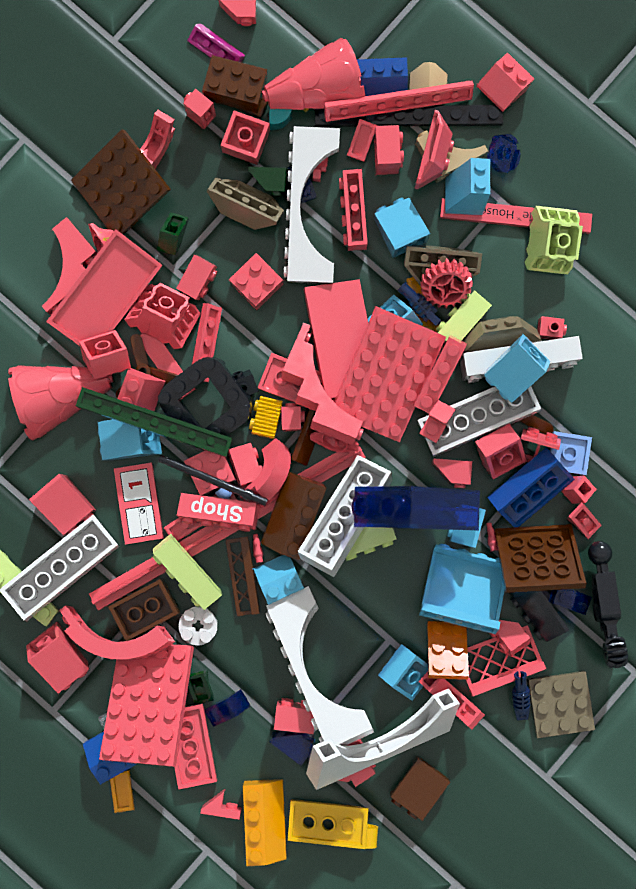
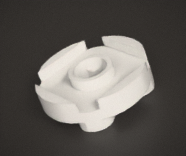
(189, 632)

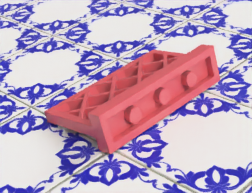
(507, 676)

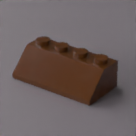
(293, 514)

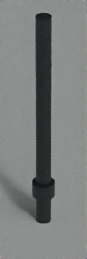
(247, 494)

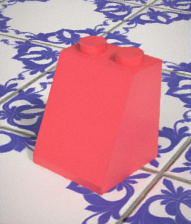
(63, 504)
(56, 658)

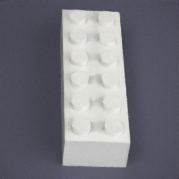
(560, 352)
(481, 416)
(335, 530)
(59, 568)

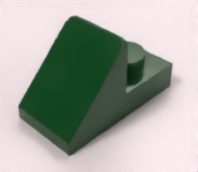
(200, 687)

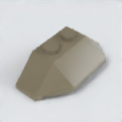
(244, 203)
(421, 256)
(499, 333)

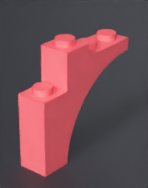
(76, 256)

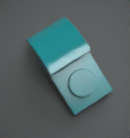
(279, 118)

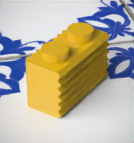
(266, 417)

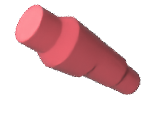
(491, 540)
(257, 549)

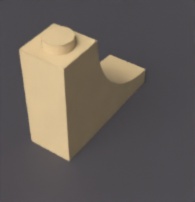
(457, 157)

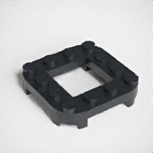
(223, 381)

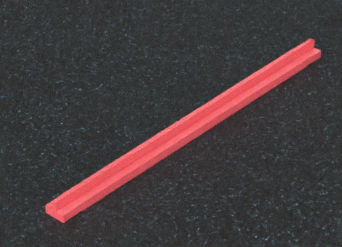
(210, 535)

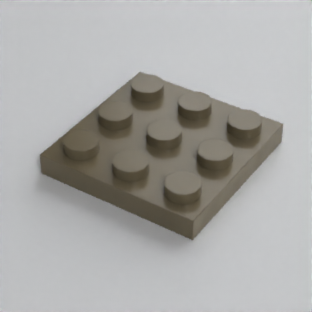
(561, 704)

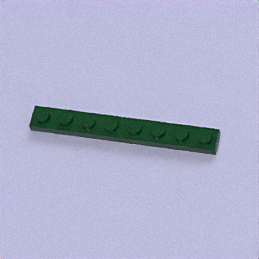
(153, 422)

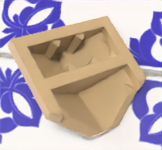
(427, 75)

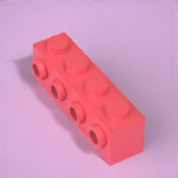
(354, 206)

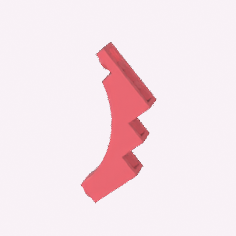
(328, 417)

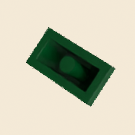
(271, 179)
(172, 233)

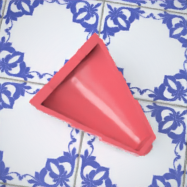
(318, 79)
(50, 394)

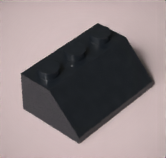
(540, 614)

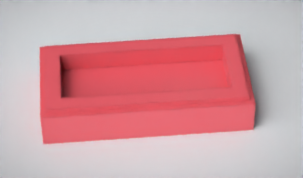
(361, 140)

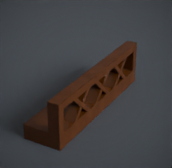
(250, 577)

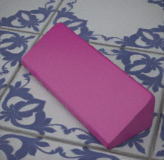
(212, 44)

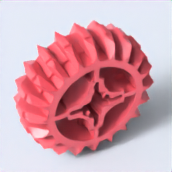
(443, 278)

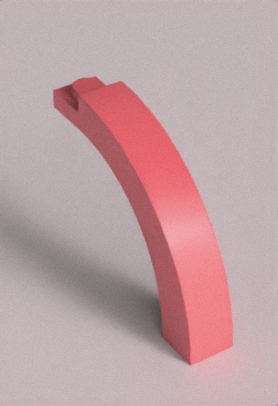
(141, 647)

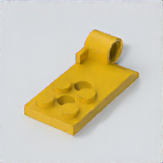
(349, 827)

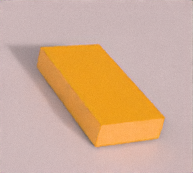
(122, 792)

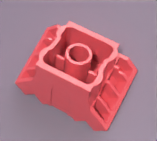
(163, 315)

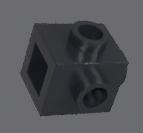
(246, 381)

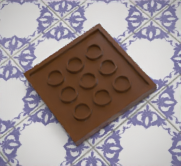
(120, 183)
(539, 558)

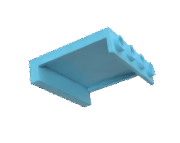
(463, 589)

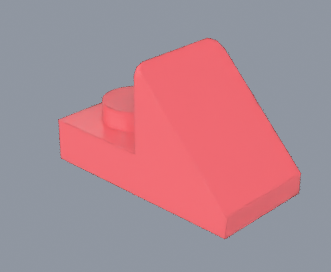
(437, 421)
(584, 520)
(216, 808)

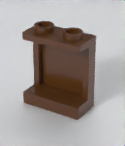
(419, 789)

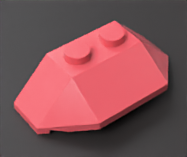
(435, 151)

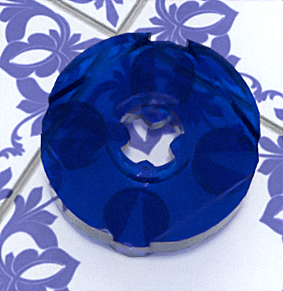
(507, 144)

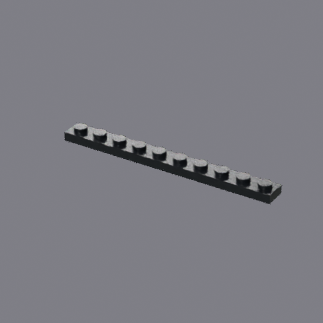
(452, 114)

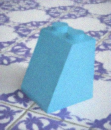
(468, 188)
(401, 226)
(517, 369)
(126, 441)

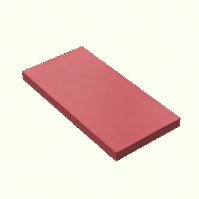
(105, 290)
(337, 327)

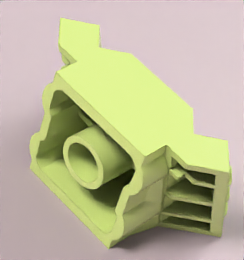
(553, 240)

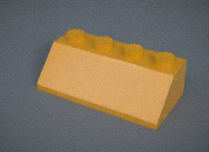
(264, 822)

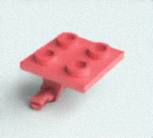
(532, 435)

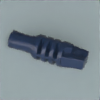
(420, 304)
(521, 696)

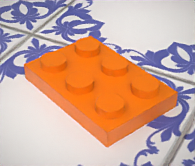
(447, 651)

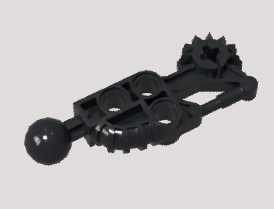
(607, 605)

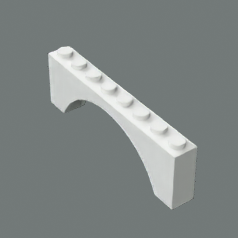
(310, 148)
(291, 620)
(334, 761)

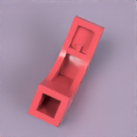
(158, 138)
(274, 472)
(466, 711)

